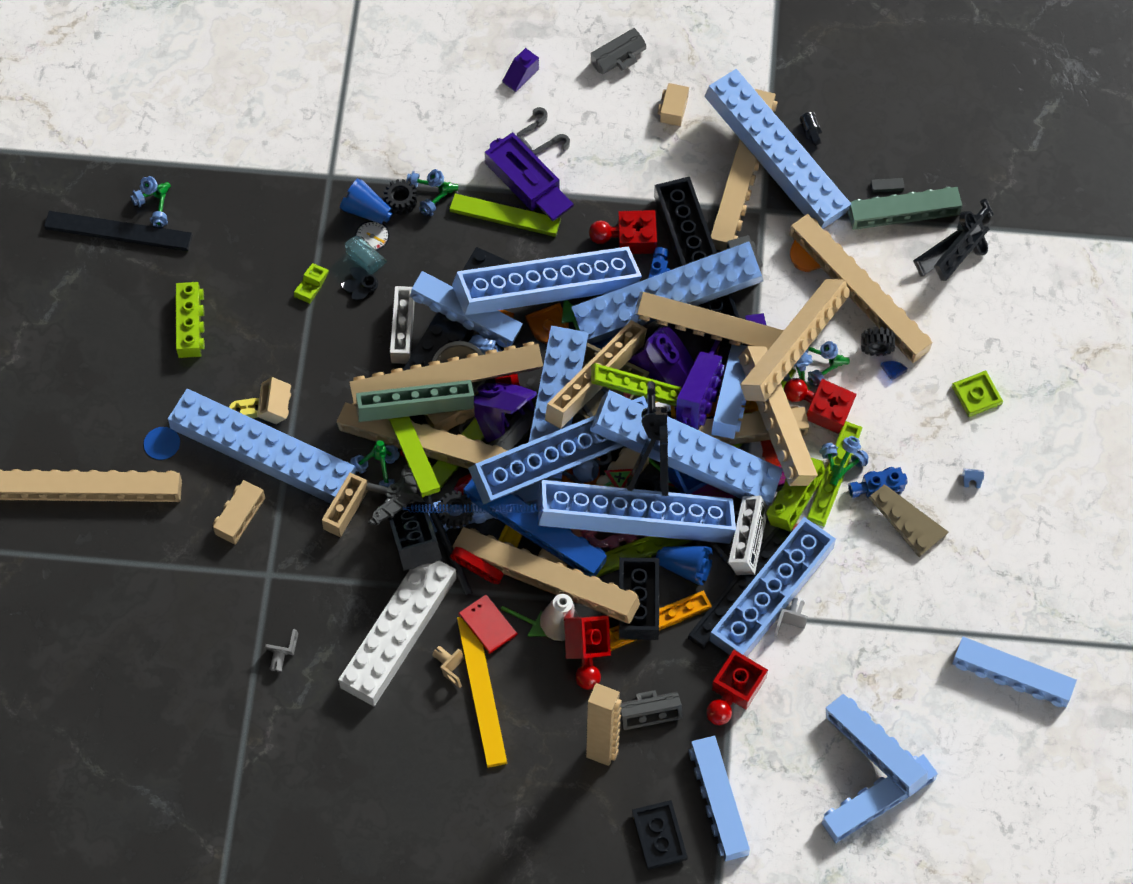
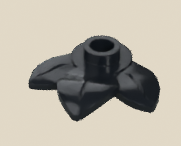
(358, 282)

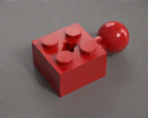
(634, 230)
(828, 404)
(586, 639)
(733, 690)

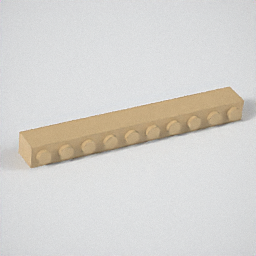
(737, 188)
(863, 290)
(795, 340)
(472, 368)
(436, 443)
(90, 485)
(550, 576)

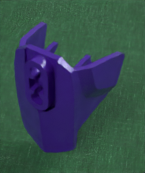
(665, 357)
(496, 400)

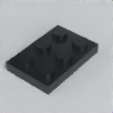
(659, 834)

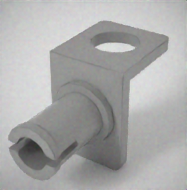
(792, 616)
(280, 652)

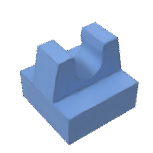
(973, 474)

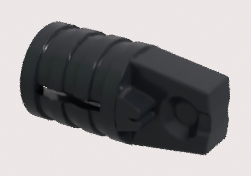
(811, 127)

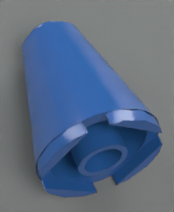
(365, 203)
(687, 561)

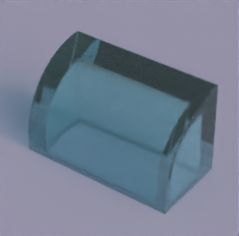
(364, 254)

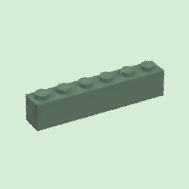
(905, 208)
(414, 401)

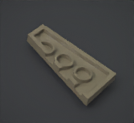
(911, 523)

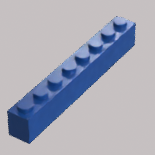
(557, 541)

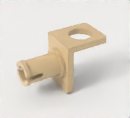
(449, 662)

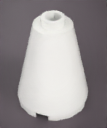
(553, 616)

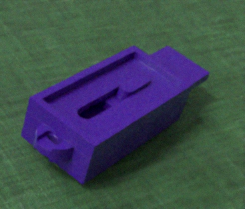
(527, 176)
(700, 388)

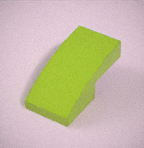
(311, 283)

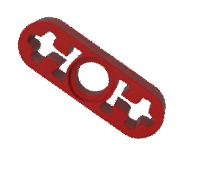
(476, 565)

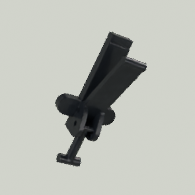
(952, 250)
(655, 425)

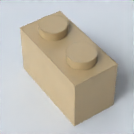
(674, 104)
(274, 400)

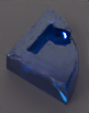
(893, 369)

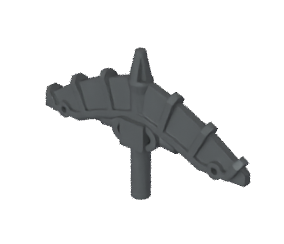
(398, 496)

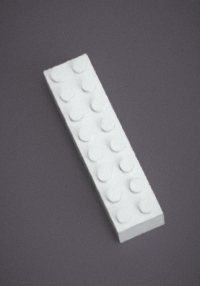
(396, 631)

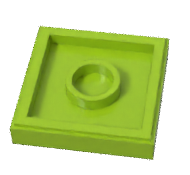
(977, 393)

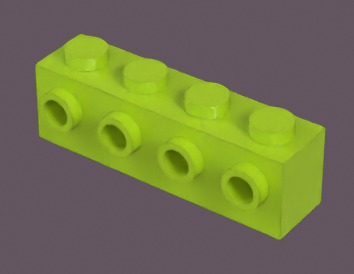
(189, 319)
(792, 500)

